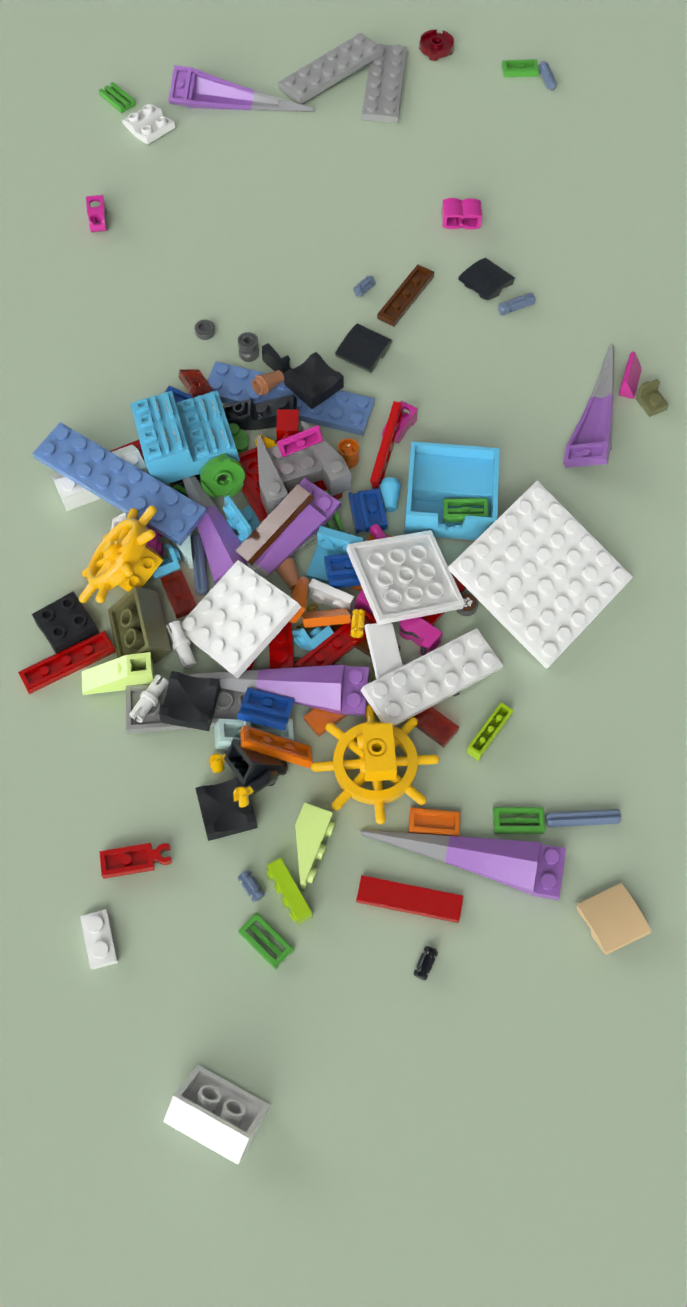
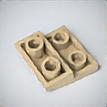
(613, 919)

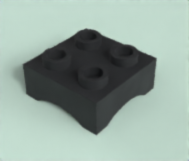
(313, 381)
(65, 622)
(190, 701)
(220, 812)

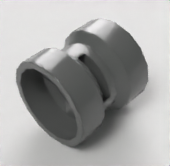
(248, 346)

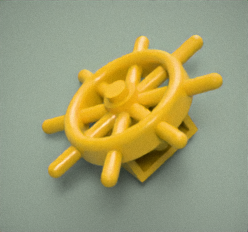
(122, 557)
(376, 763)

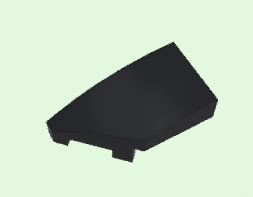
(273, 359)

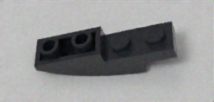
(259, 415)

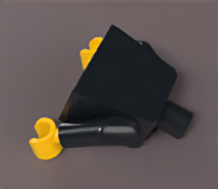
(251, 769)

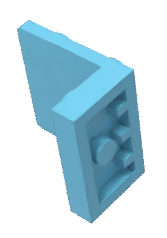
(242, 521)
(329, 543)

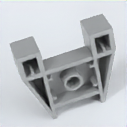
(313, 463)

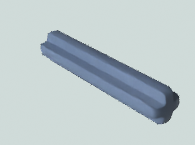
(199, 566)
(583, 818)

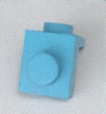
(169, 564)

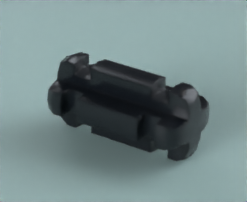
(425, 963)

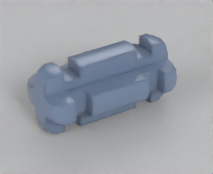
(364, 286)
(251, 886)

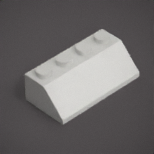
(76, 496)

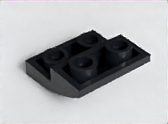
(486, 279)
(363, 347)

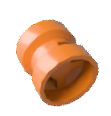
(349, 450)

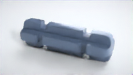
(547, 75)
(516, 303)

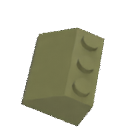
(139, 625)

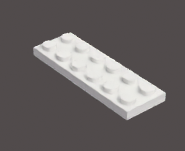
(431, 678)

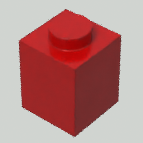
(287, 423)

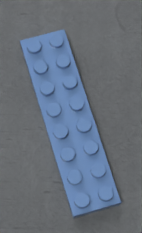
(340, 411)
(119, 482)

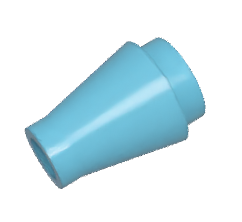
(390, 492)

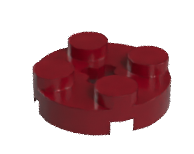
(436, 44)

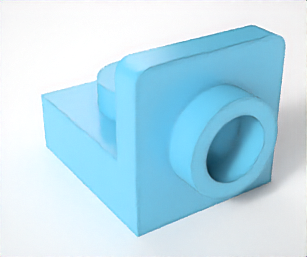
(315, 636)

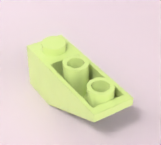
(118, 673)
(311, 832)

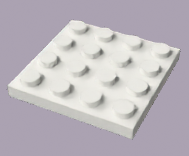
(404, 577)
(238, 618)

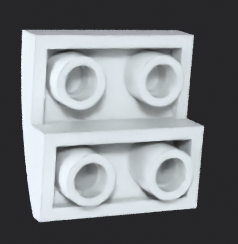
(148, 123)

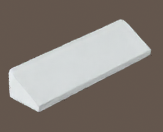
(383, 648)

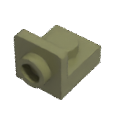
(651, 399)

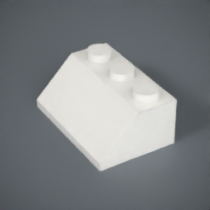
(216, 1113)

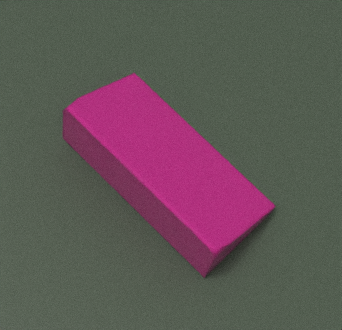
(631, 377)
(300, 441)

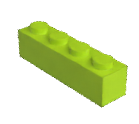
(489, 731)
(289, 891)

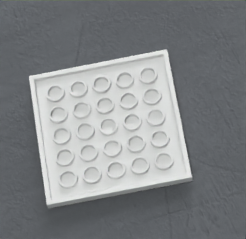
(540, 574)

